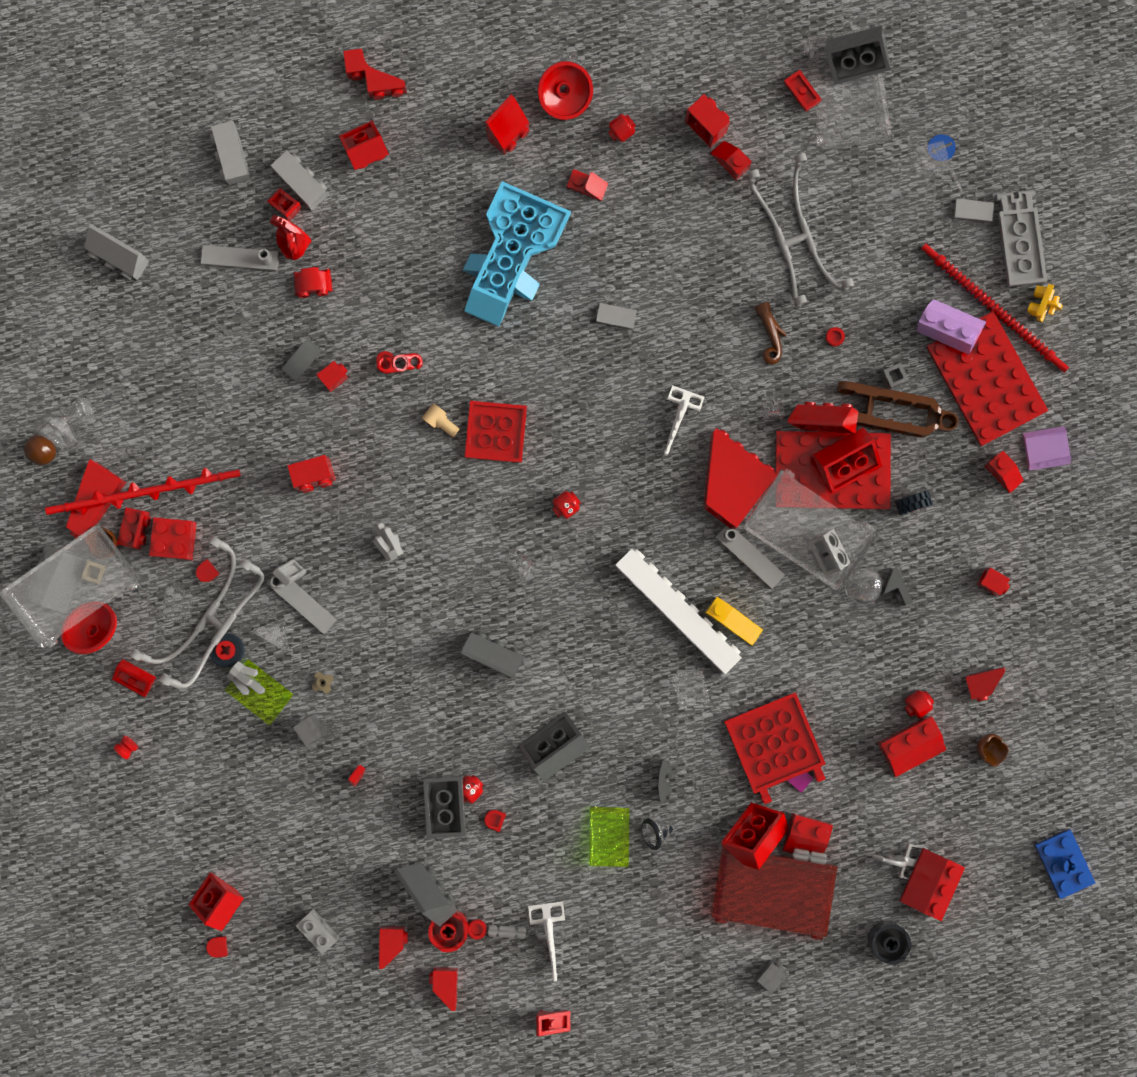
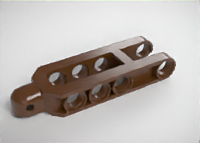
(936, 419)

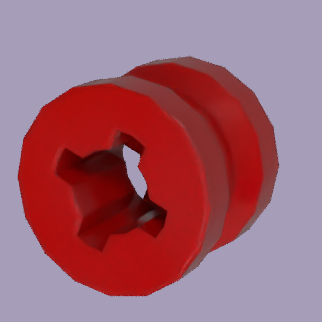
(125, 747)

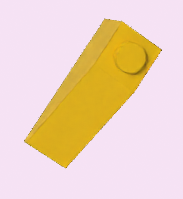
(733, 620)

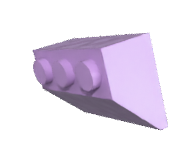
(950, 326)

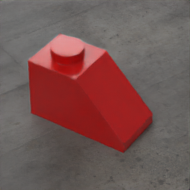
(731, 159)
(1004, 471)
(984, 683)
(391, 943)
(445, 985)

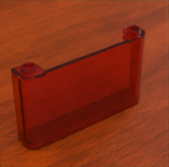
(777, 896)

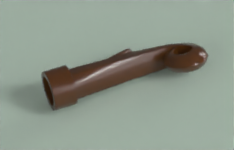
(772, 329)

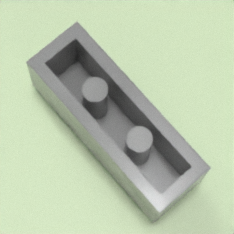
(230, 153)
(300, 179)

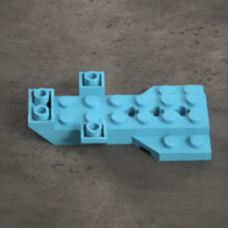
(503, 270)

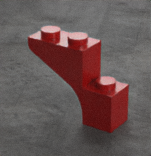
(378, 83)

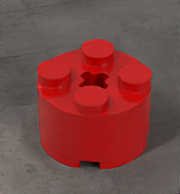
(449, 942)

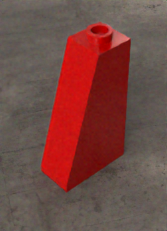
(94, 478)

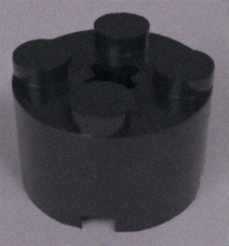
(899, 946)

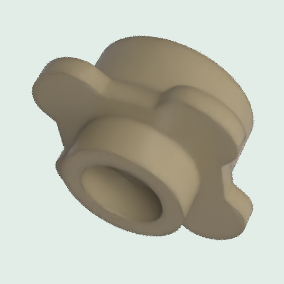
(326, 686)

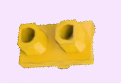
(1046, 295)

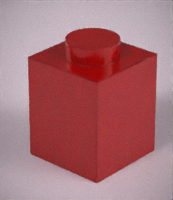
(333, 375)
(994, 582)

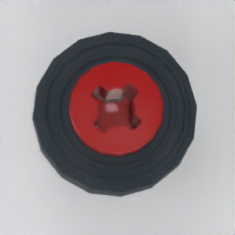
(232, 652)

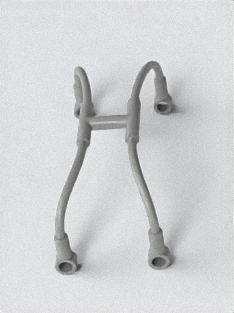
(805, 236)
(207, 617)

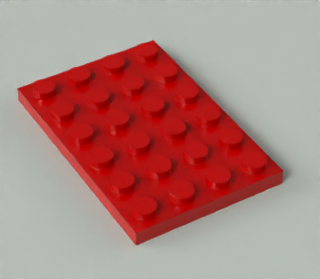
(989, 383)
(796, 453)

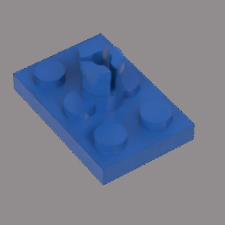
(1064, 863)

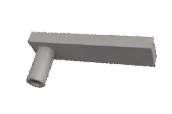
(240, 258)
(750, 556)
(304, 604)

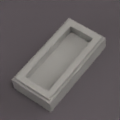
(973, 210)
(616, 316)
(289, 572)

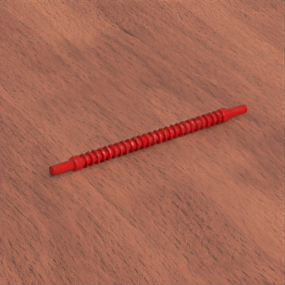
(1049, 355)

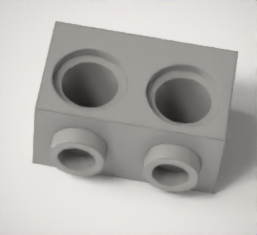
(829, 552)
(317, 931)

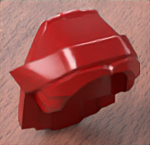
(290, 238)

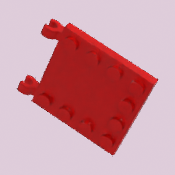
(775, 744)

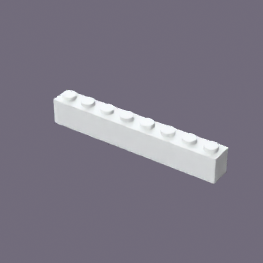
(681, 614)

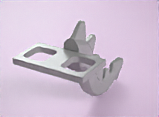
(899, 860)

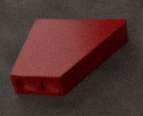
(733, 479)

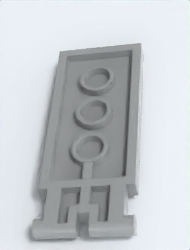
(1021, 239)

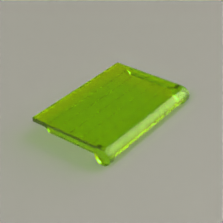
(265, 705)
(609, 836)

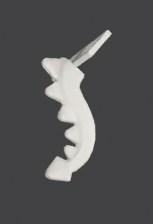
(682, 408)
(548, 927)

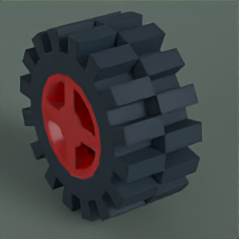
(913, 502)

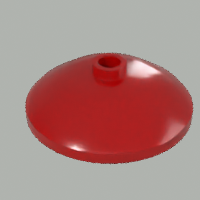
(577, 91)
(91, 632)

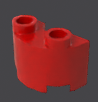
(312, 281)

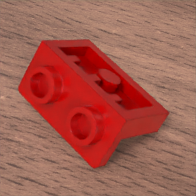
(134, 528)

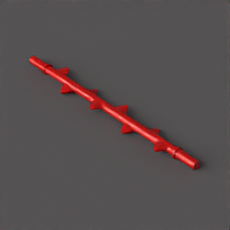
(134, 491)

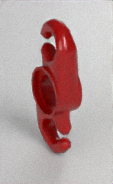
(407, 363)

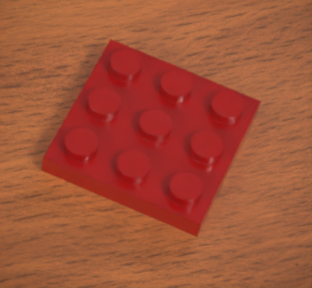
(496, 431)

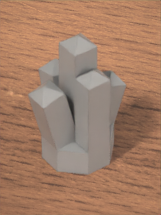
(387, 542)
(241, 677)

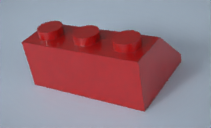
(824, 418)
(848, 460)
(912, 745)
(755, 835)
(932, 884)

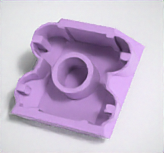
(1047, 448)

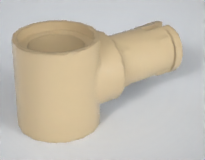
(437, 419)

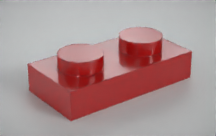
(802, 91)

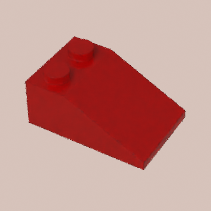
(507, 125)

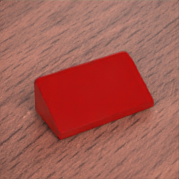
(133, 678)

